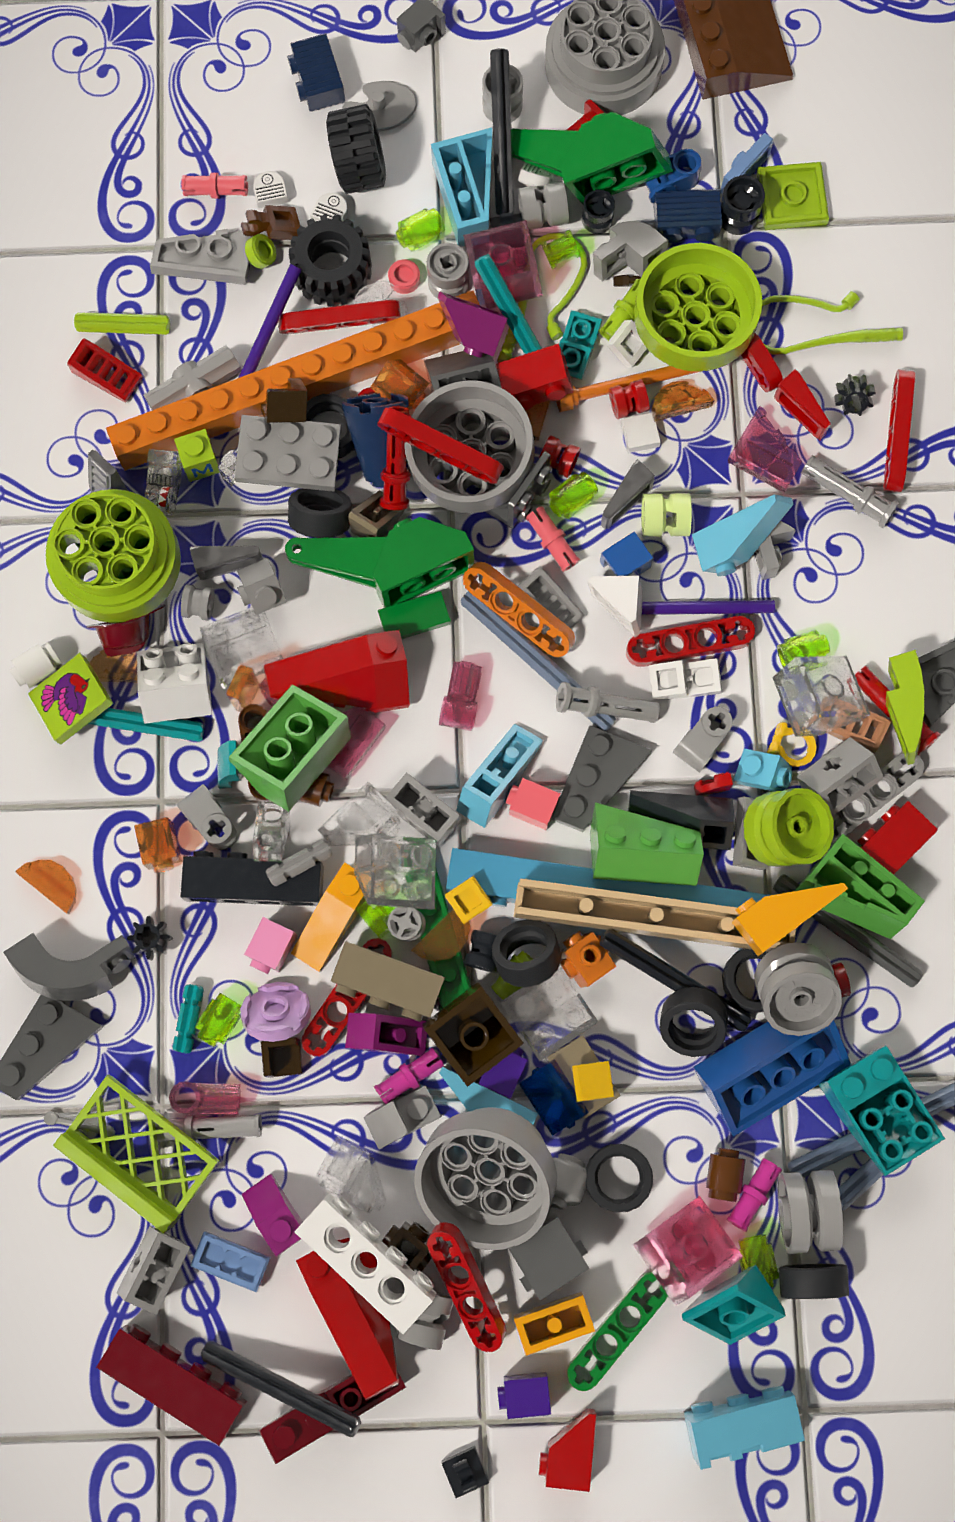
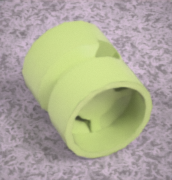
(654, 514)

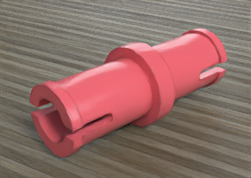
(214, 185)
(552, 538)

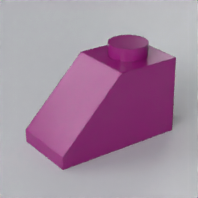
(473, 325)
(385, 1034)
(273, 1214)

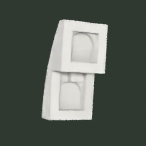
(685, 679)

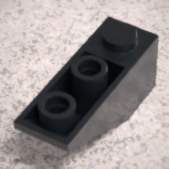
(705, 814)

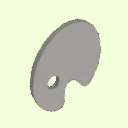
(389, 102)

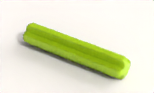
(122, 323)

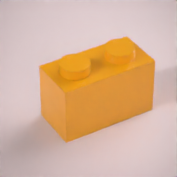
(553, 1323)

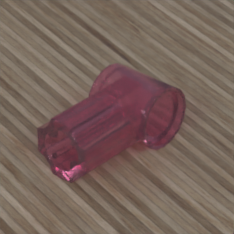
(460, 704)
(210, 1098)

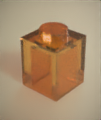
(400, 379)
(158, 845)

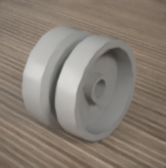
(798, 989)
(810, 1211)

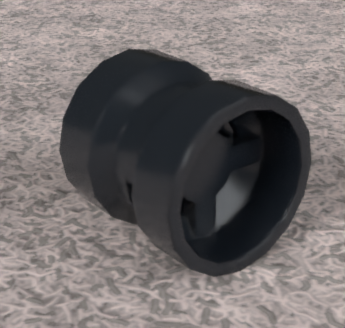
(596, 204)
(481, 953)

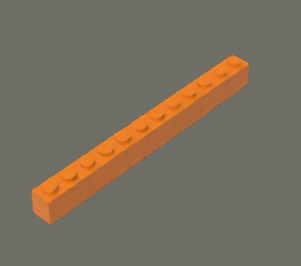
(321, 371)

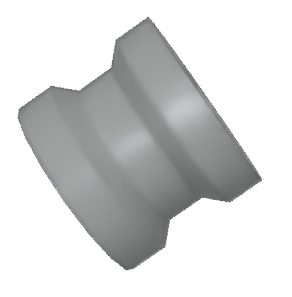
(197, 602)
(400, 920)

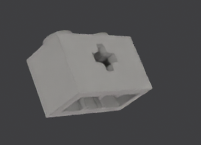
(842, 774)
(423, 809)
(153, 1270)

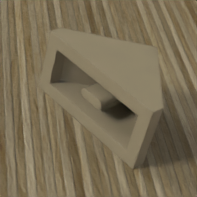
(371, 519)

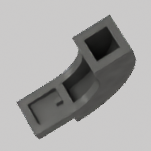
(68, 979)

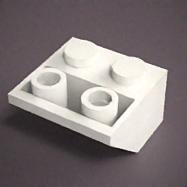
(173, 683)

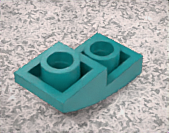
(579, 342)
(226, 770)

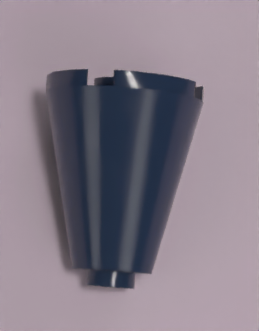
(368, 438)

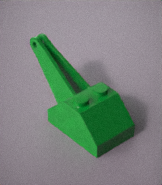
(603, 155)
(400, 567)

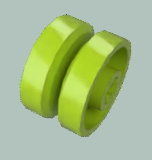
(788, 827)

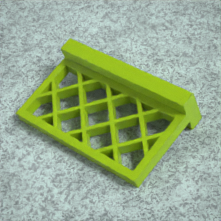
(125, 1182)

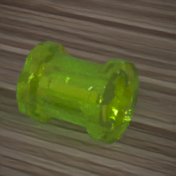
(561, 249)

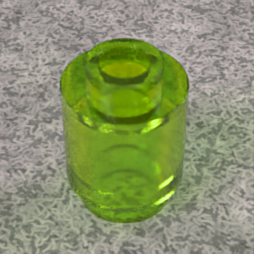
(420, 229)
(572, 495)
(803, 645)
(218, 1020)
(759, 1252)

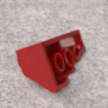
(354, 672)
(354, 1323)

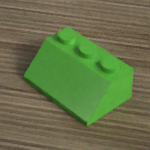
(291, 747)

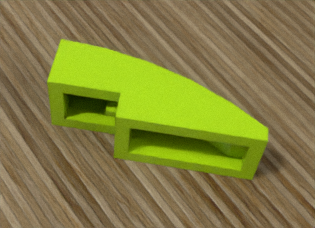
(906, 702)

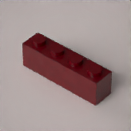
(172, 1383)

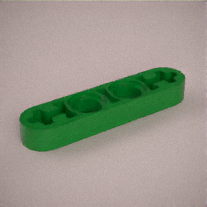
(613, 1327)

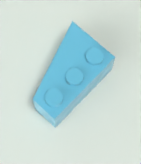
(465, 180)
(743, 1425)

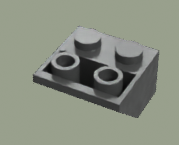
(460, 367)

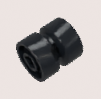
(741, 204)

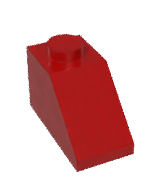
(570, 1455)

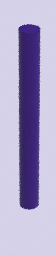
(271, 320)
(708, 607)

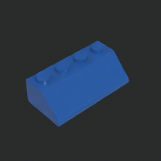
(768, 1072)

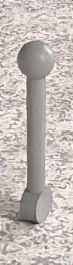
(53, 1118)

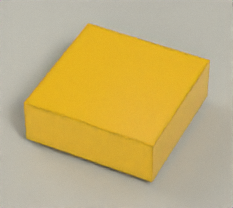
(468, 899)
(592, 1081)

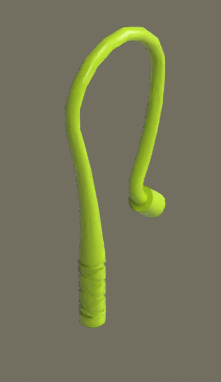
(553, 328)
(854, 336)

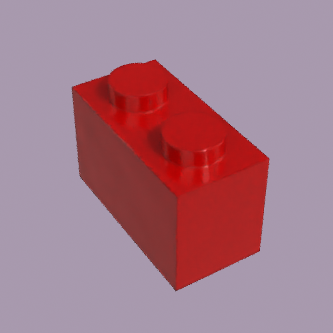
(536, 376)
(898, 837)

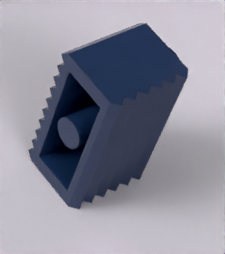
(317, 71)
(688, 214)

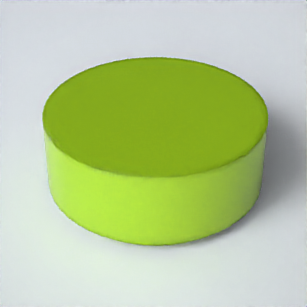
(260, 251)

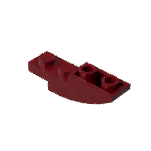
(296, 1430)

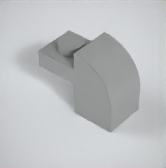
(631, 245)

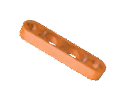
(521, 604)

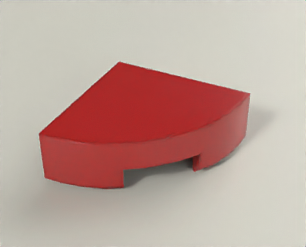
(720, 783)

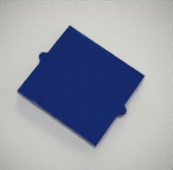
(553, 1097)

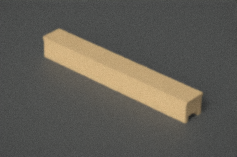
(631, 913)

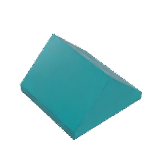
(735, 1307)

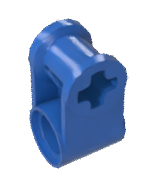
(677, 179)

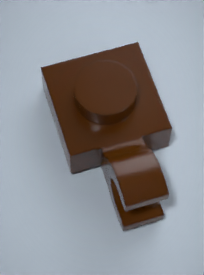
(278, 221)

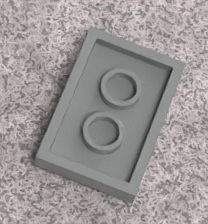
(288, 453)

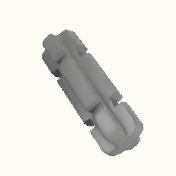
(299, 862)

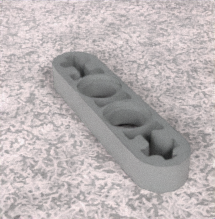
(872, 802)

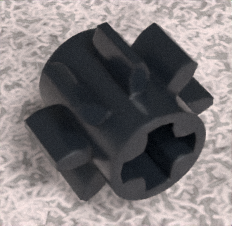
(859, 402)
(144, 931)

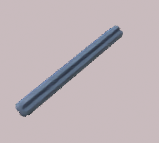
(527, 652)
(849, 1145)

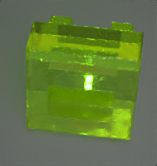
(375, 918)

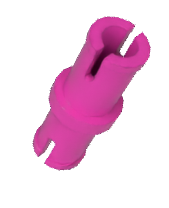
(409, 1076)
(754, 1194)

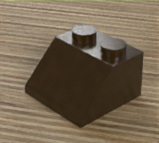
(472, 1034)

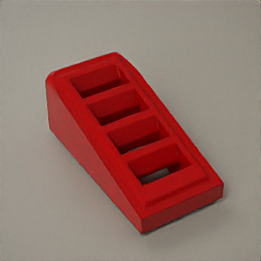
(88, 349)
(801, 404)

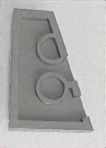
(203, 258)

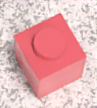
(532, 803)

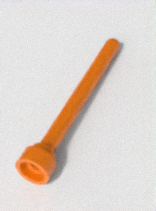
(600, 389)

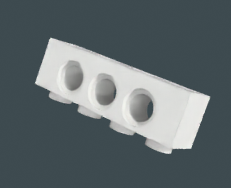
(398, 1308)

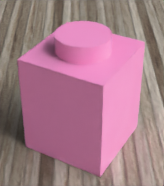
(270, 946)

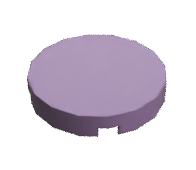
(275, 1012)

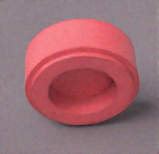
(404, 276)

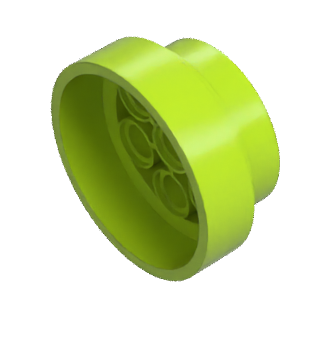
(711, 275)
(107, 596)

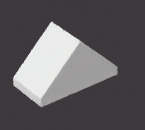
(621, 598)

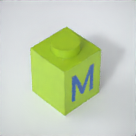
(197, 455)

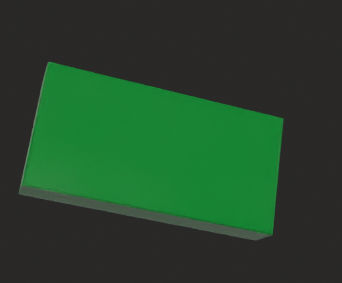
(415, 615)

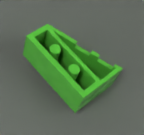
(643, 848)
(873, 894)

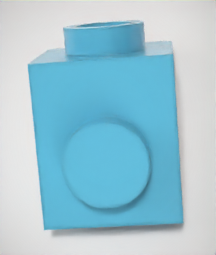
(763, 771)

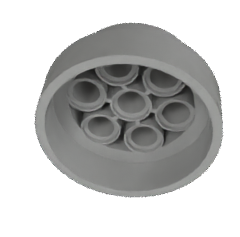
(579, 75)
(499, 415)
(475, 1205)

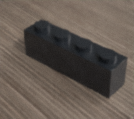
(246, 882)

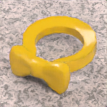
(776, 748)

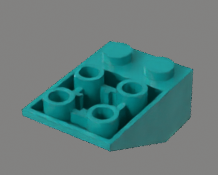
(882, 1110)

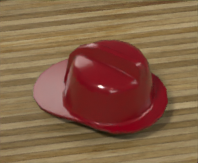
(124, 636)

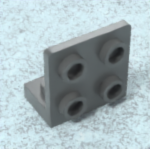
(520, 504)

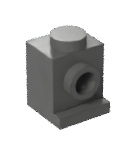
(420, 25)

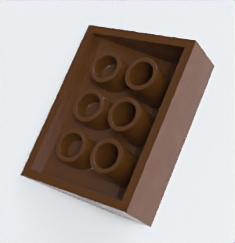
(733, 45)

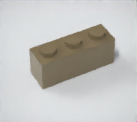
(386, 981)

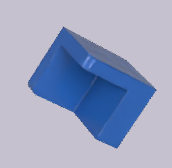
(627, 556)

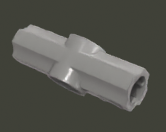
(194, 378)

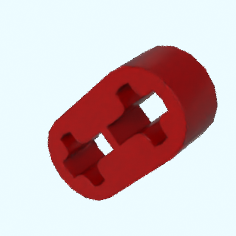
(762, 365)

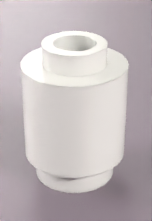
(35, 665)

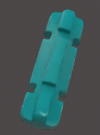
(188, 1018)

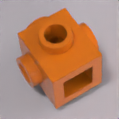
(587, 969)

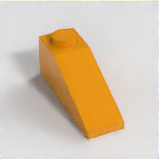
(779, 914)
(330, 919)

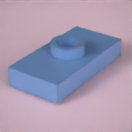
(748, 162)
(230, 1261)

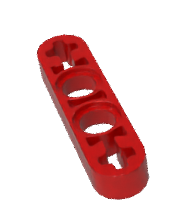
(339, 317)
(899, 431)
(440, 445)
(691, 646)
(351, 1003)
(466, 1287)

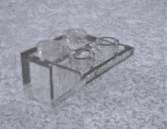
(240, 640)
(396, 870)
(549, 1014)
(354, 1172)

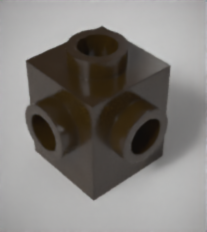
(417, 1236)

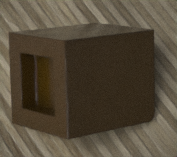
(286, 403)
(282, 1058)

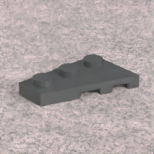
(938, 681)
(596, 776)
(42, 1043)

